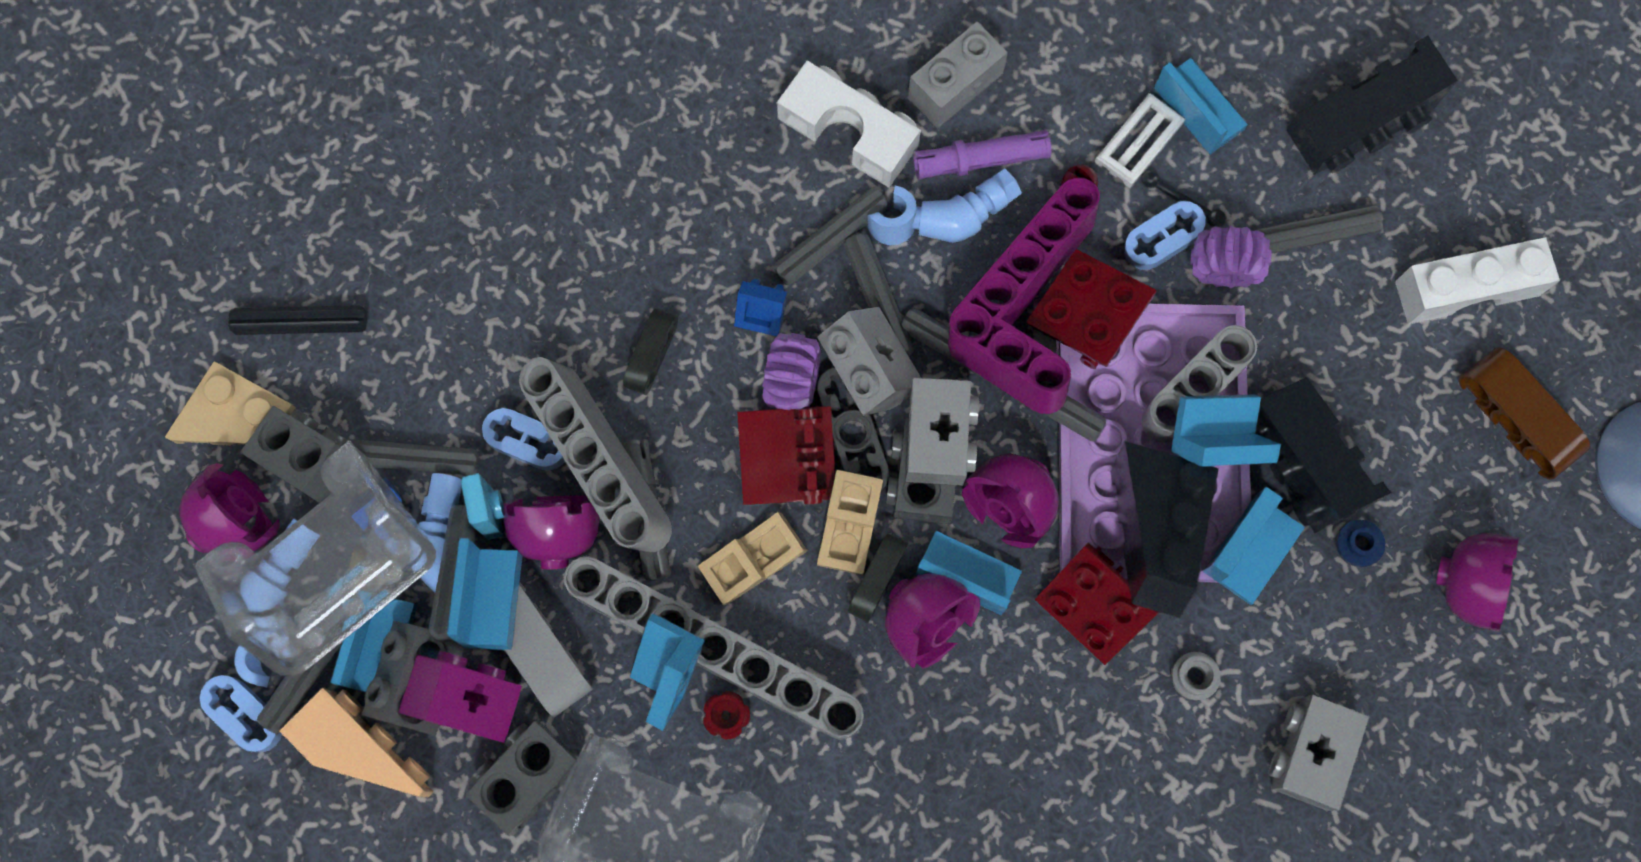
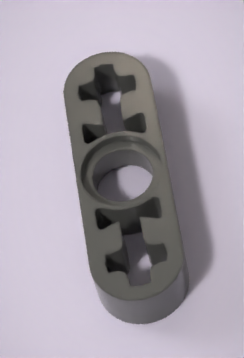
(876, 460)

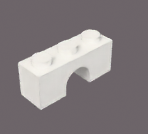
(821, 98)
(1456, 282)

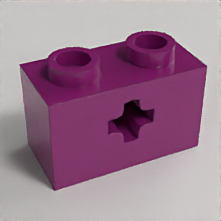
(459, 697)

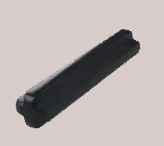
(297, 320)

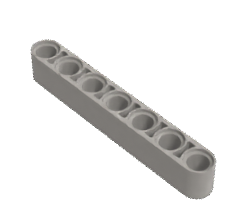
(739, 650)

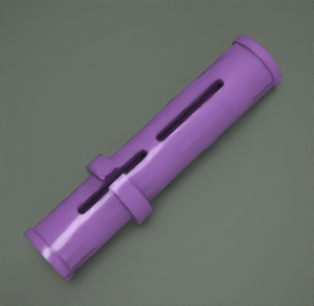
(963, 157)

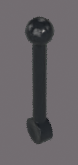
(1151, 179)

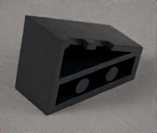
(1373, 109)
(1314, 458)
(1164, 524)

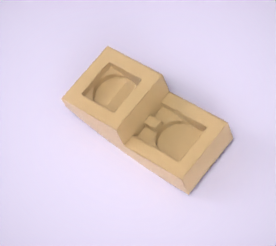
(850, 522)
(752, 558)

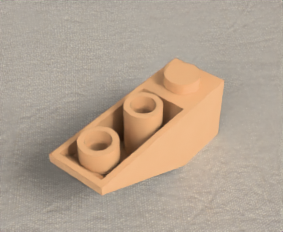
(339, 740)

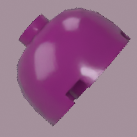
(1015, 496)
(220, 506)
(551, 528)
(1479, 578)
(926, 615)

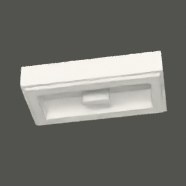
(1117, 168)

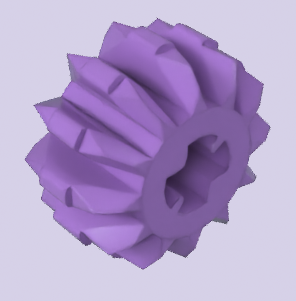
(1231, 257)
(791, 372)

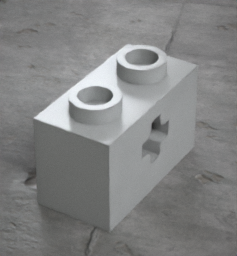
(957, 74)
(869, 360)
(942, 403)
(1338, 737)

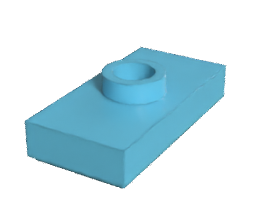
(483, 506)

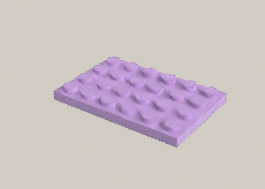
(1121, 392)

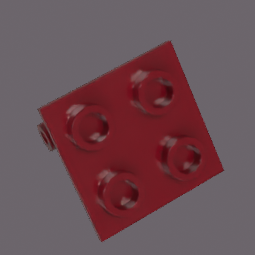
(1091, 308)
(786, 455)
(1095, 603)

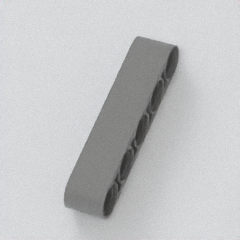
(612, 463)

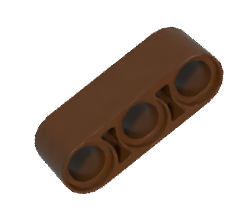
(1526, 411)

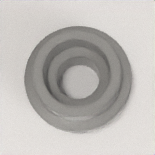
(1210, 672)

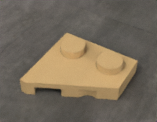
(224, 409)

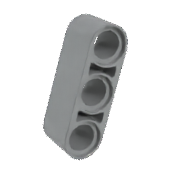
(1207, 364)
(544, 659)

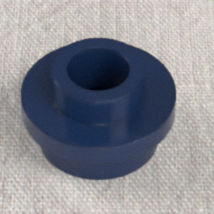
(1351, 553)

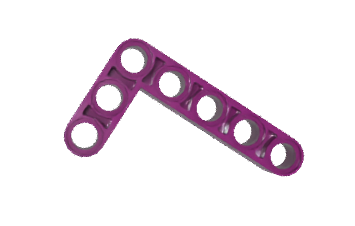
(1018, 289)

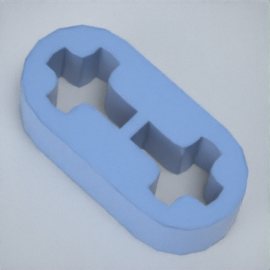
(1158, 227)
(520, 448)
(232, 722)

